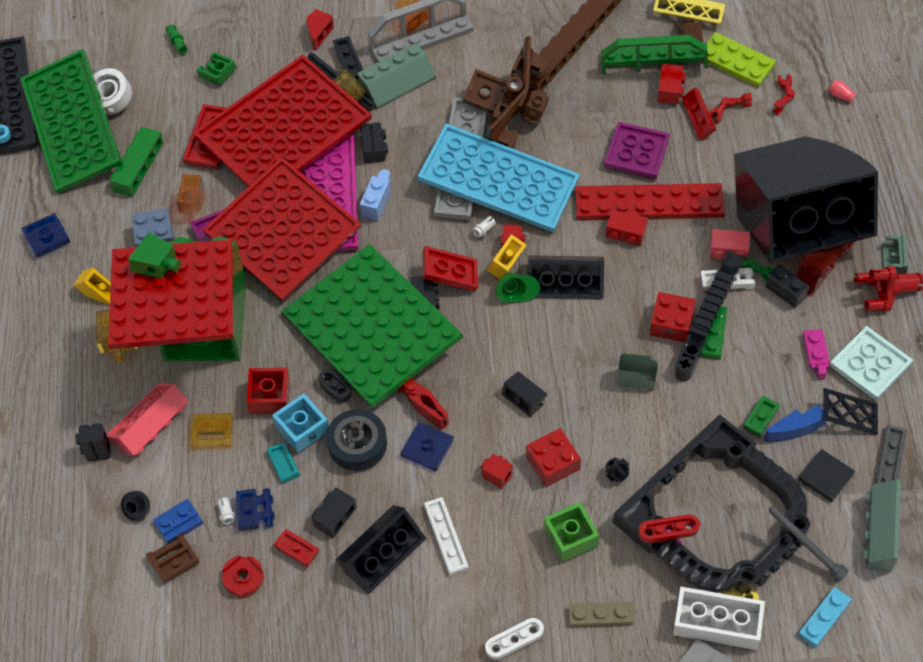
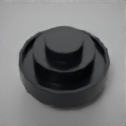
(135, 505)

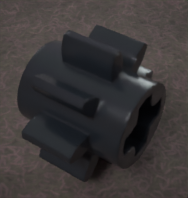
(617, 469)

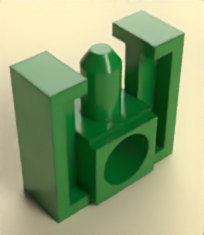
(220, 69)

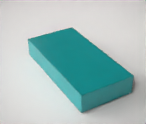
(283, 462)

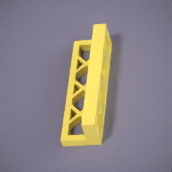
(695, 5)

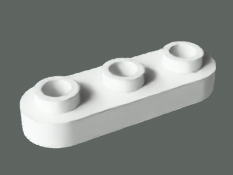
(520, 632)

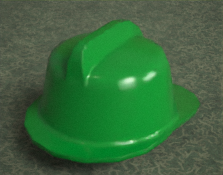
(517, 288)

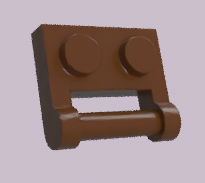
(174, 563)

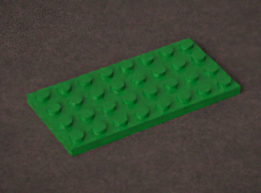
(71, 121)

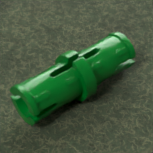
(176, 39)

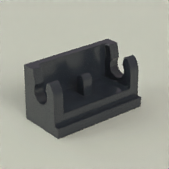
(523, 393)

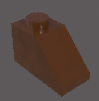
(691, 28)

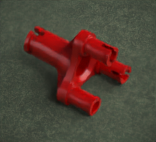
(888, 286)

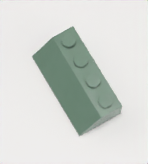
(396, 75)
(883, 526)

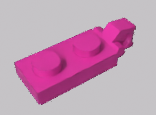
(816, 352)

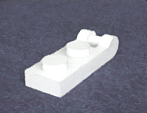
(747, 283)

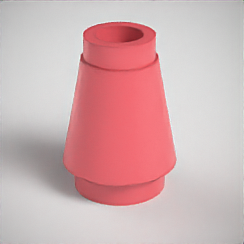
(841, 91)

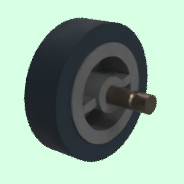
(356, 439)

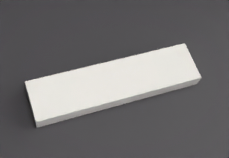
(446, 536)

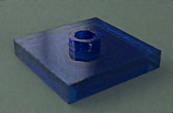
(45, 235)
(427, 446)

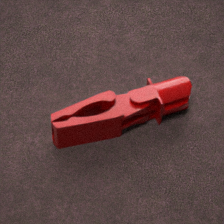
(416, 394)

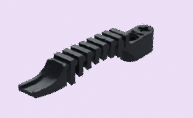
(705, 317)

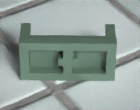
(895, 253)

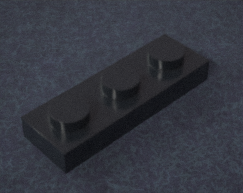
(347, 55)

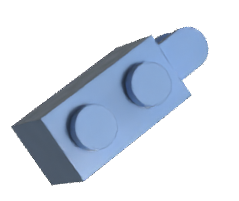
(376, 196)

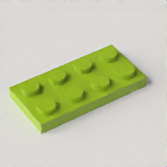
(739, 60)

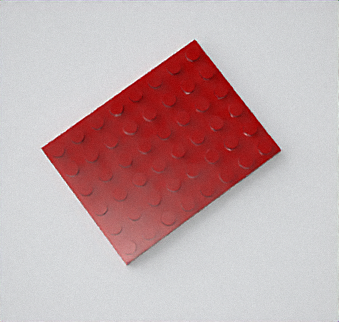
(289, 116)

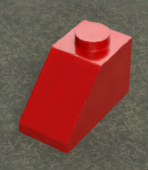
(319, 27)

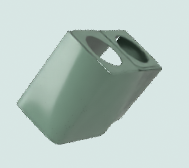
(628, 371)

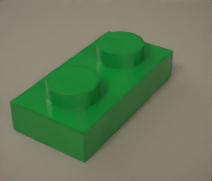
(761, 416)

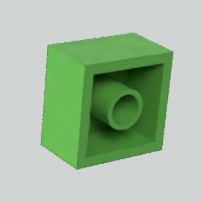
(571, 531)

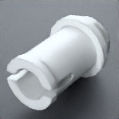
(481, 229)
(226, 513)

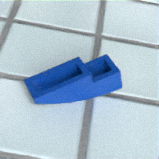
(796, 425)

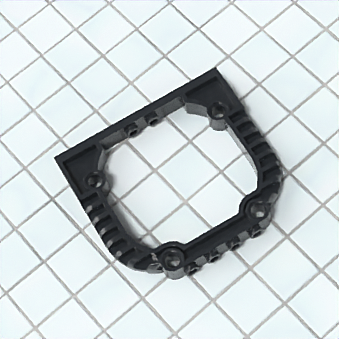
(720, 441)

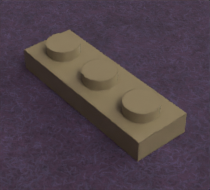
(600, 614)

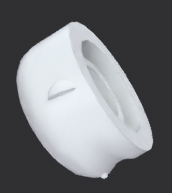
(110, 80)

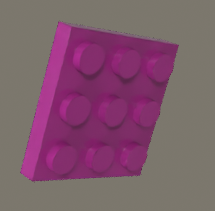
(637, 150)

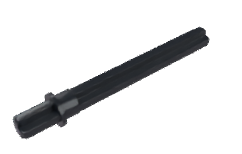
(331, 73)

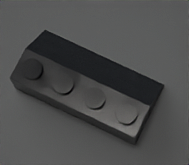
(568, 275)
(381, 548)

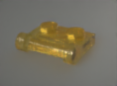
(212, 425)

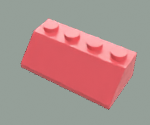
(147, 418)

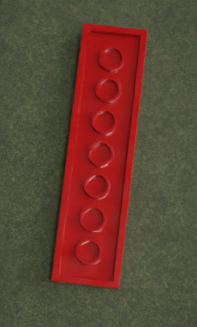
(650, 201)

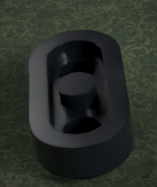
(336, 385)

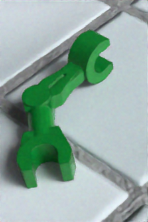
(750, 263)

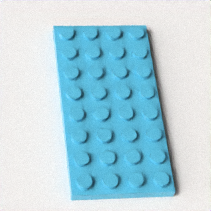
(498, 177)

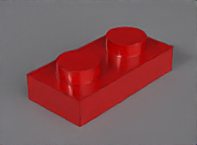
(296, 548)

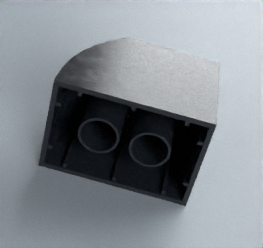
(805, 197)

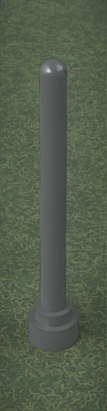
(837, 571)

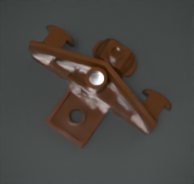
(510, 96)

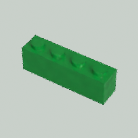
(136, 161)

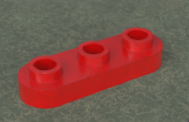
(675, 524)

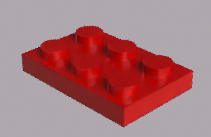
(450, 268)

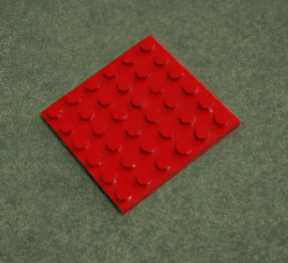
(283, 228)
(177, 307)

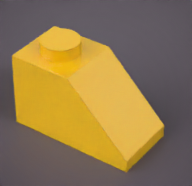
(506, 257)
(94, 285)

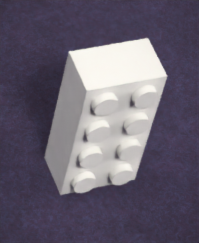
(719, 618)

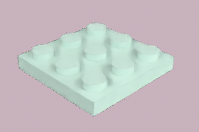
(871, 363)

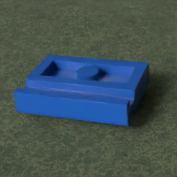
(178, 520)

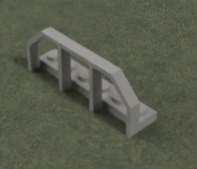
(425, 39)

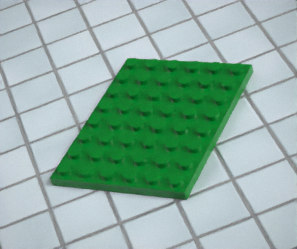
(372, 325)

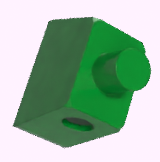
(154, 257)

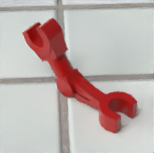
(786, 85)
(745, 100)

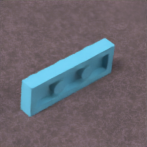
(825, 617)

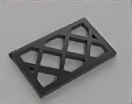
(828, 404)

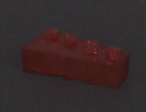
(819, 264)

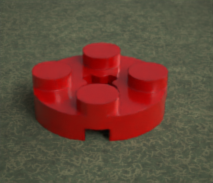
(242, 587)

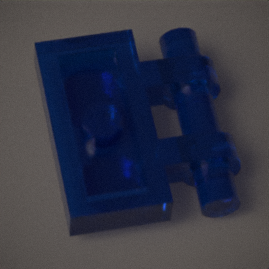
(247, 509)

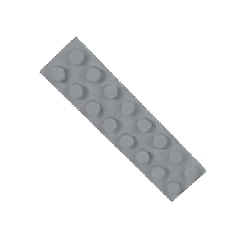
(474, 121)

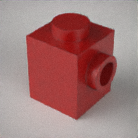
(515, 230)
(497, 470)

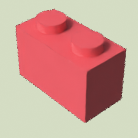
(725, 240)

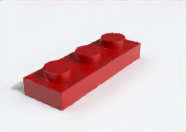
(699, 113)

